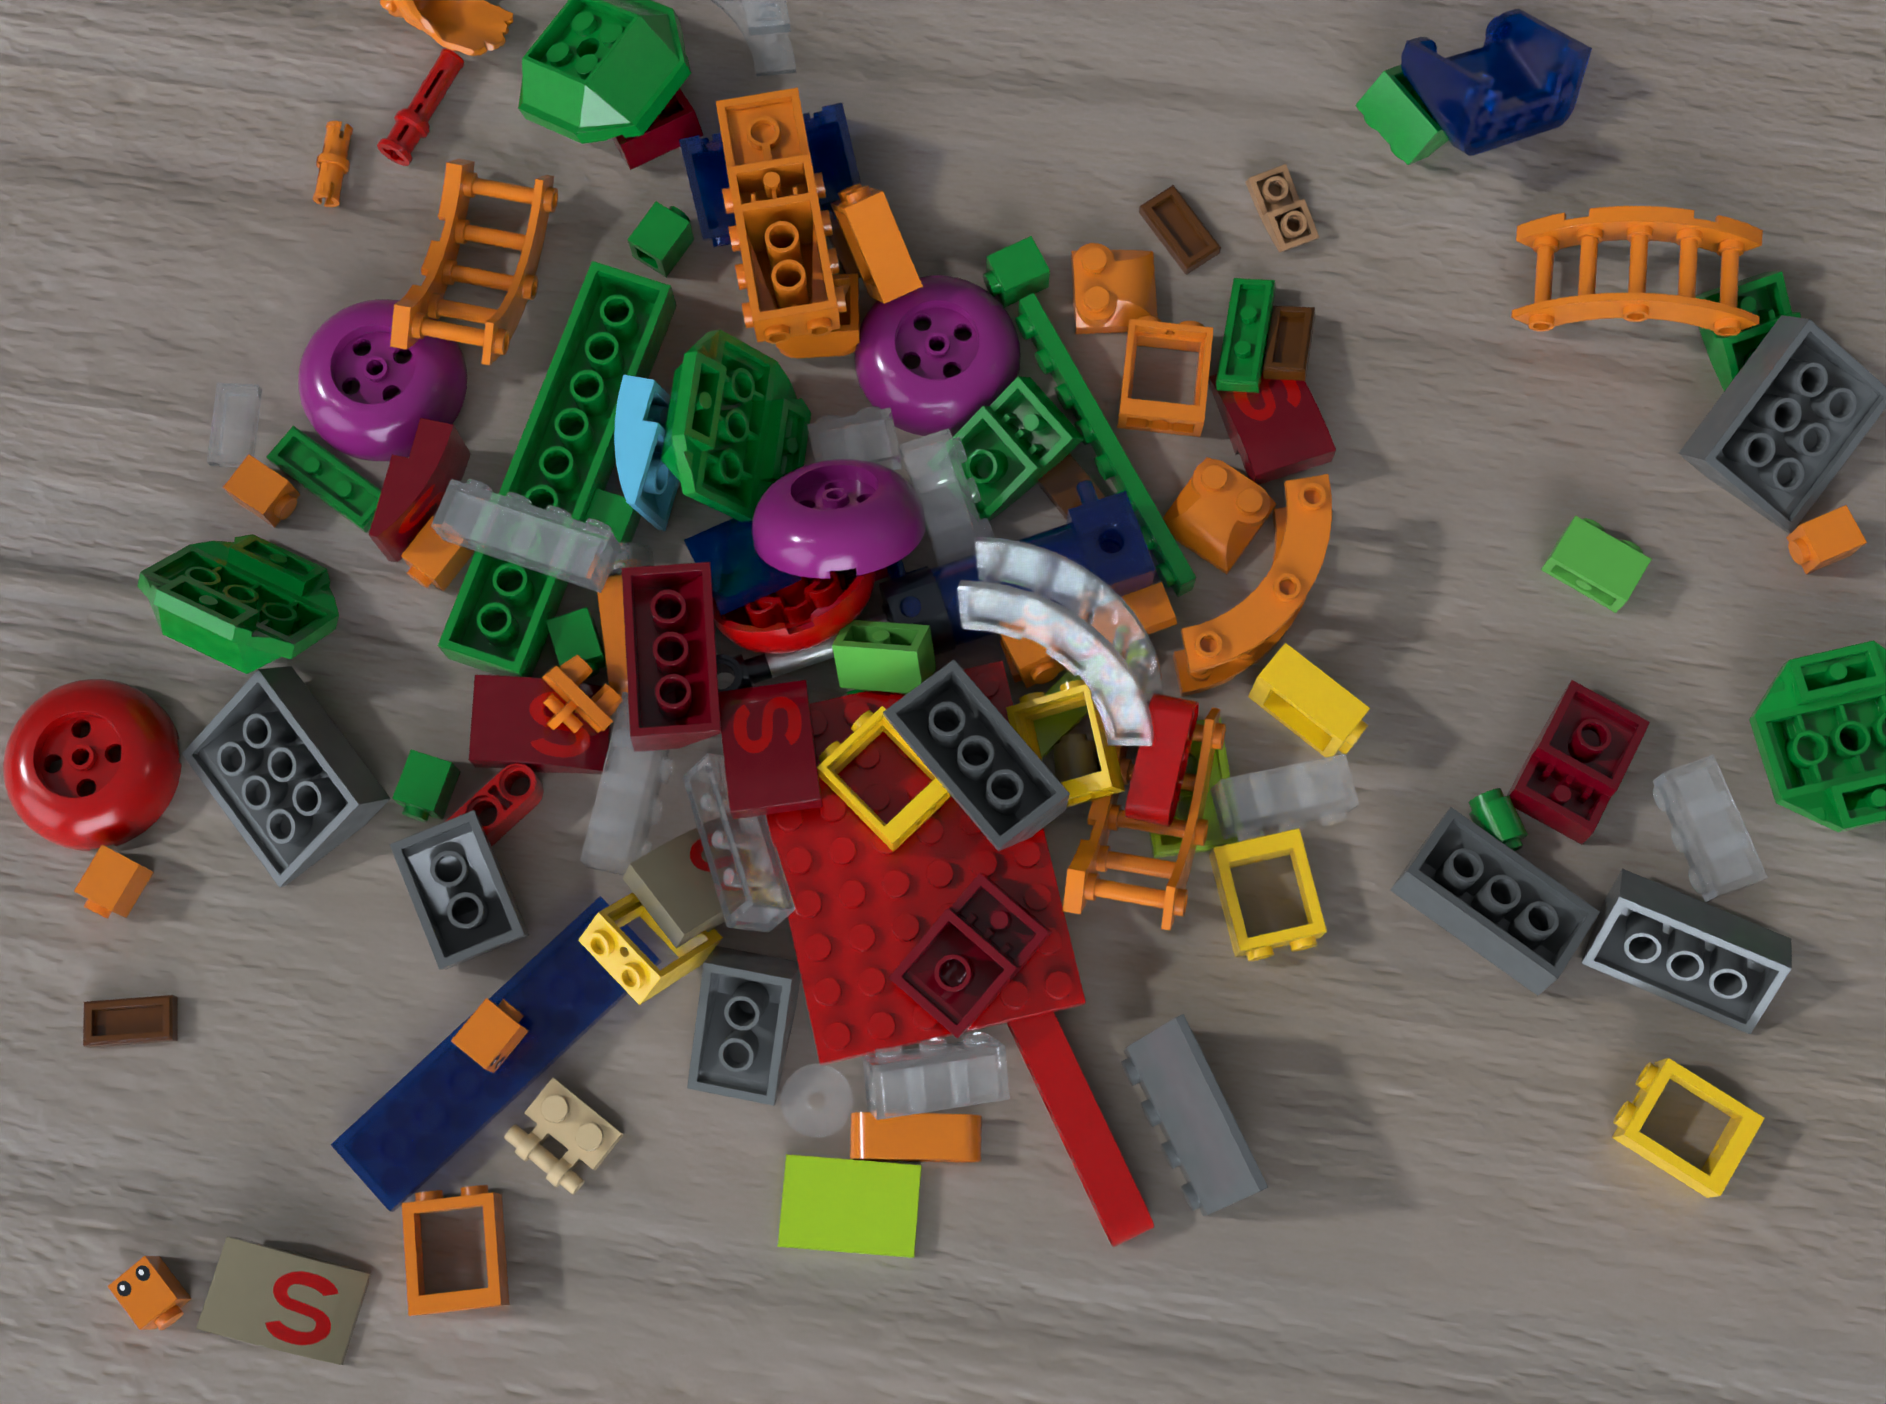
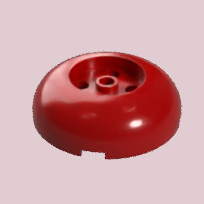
(797, 614)
(127, 792)

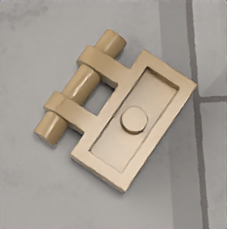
(572, 1124)

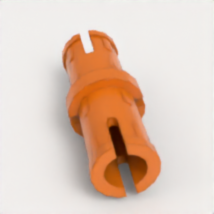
(332, 164)

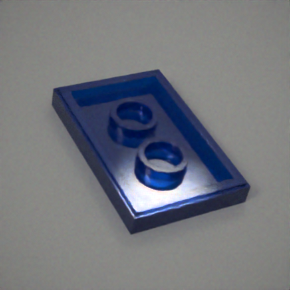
(736, 568)

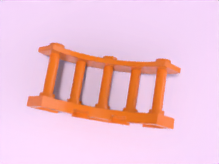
(1639, 226)
(441, 268)
(1250, 630)
(1105, 815)

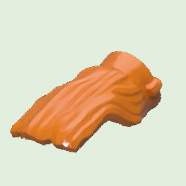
(456, 24)

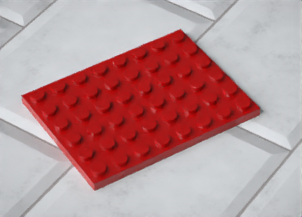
(871, 906)

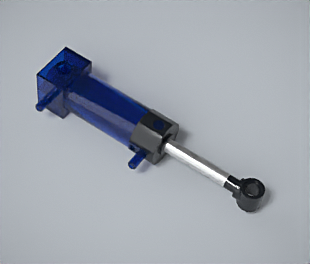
(932, 594)

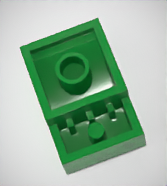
(1760, 295)
(1014, 444)

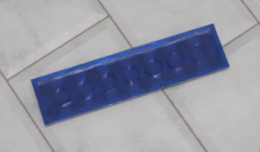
(453, 1097)

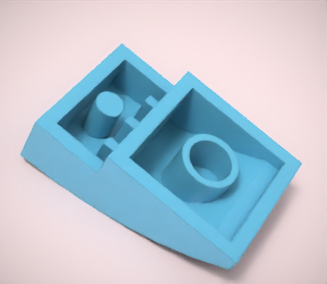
(638, 449)

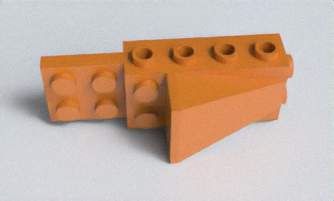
(778, 218)

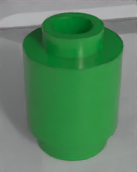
(1498, 817)

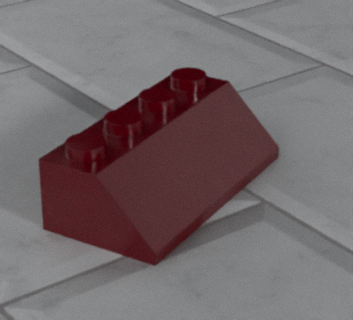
(670, 655)

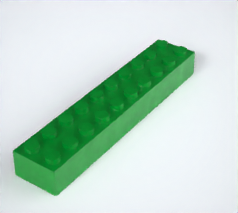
(560, 463)

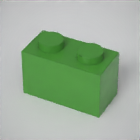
(1596, 563)
(883, 656)

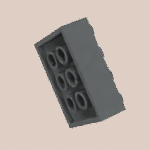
(1787, 422)
(284, 773)
(1192, 1117)

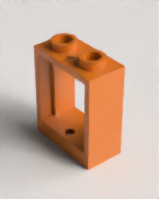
(875, 243)
(1157, 415)
(431, 1202)

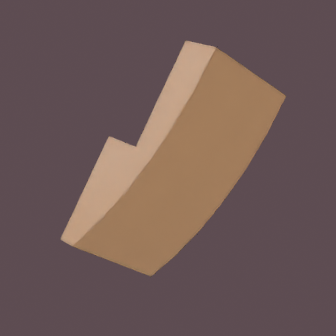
(1280, 208)

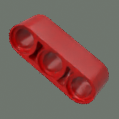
(1162, 767)
(498, 795)

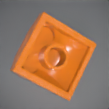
(1111, 288)
(839, 341)
(1218, 513)

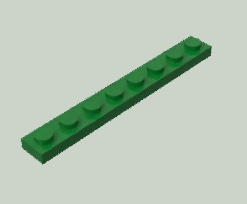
(1111, 458)

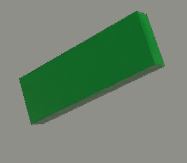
(1246, 335)
(326, 477)

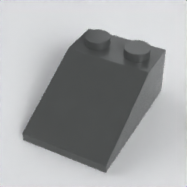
(459, 890)
(743, 1024)

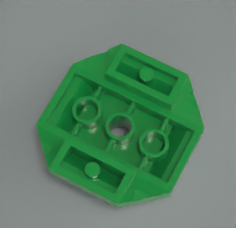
(604, 69)
(732, 425)
(241, 601)
(1801, 730)

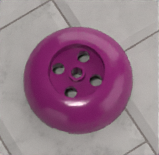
(923, 397)
(364, 423)
(837, 519)

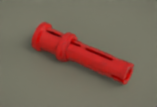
(413, 122)

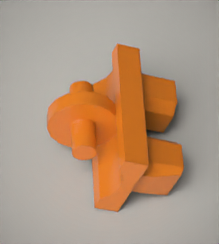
(593, 710)

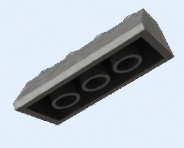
(978, 757)
(1495, 902)
(1688, 951)

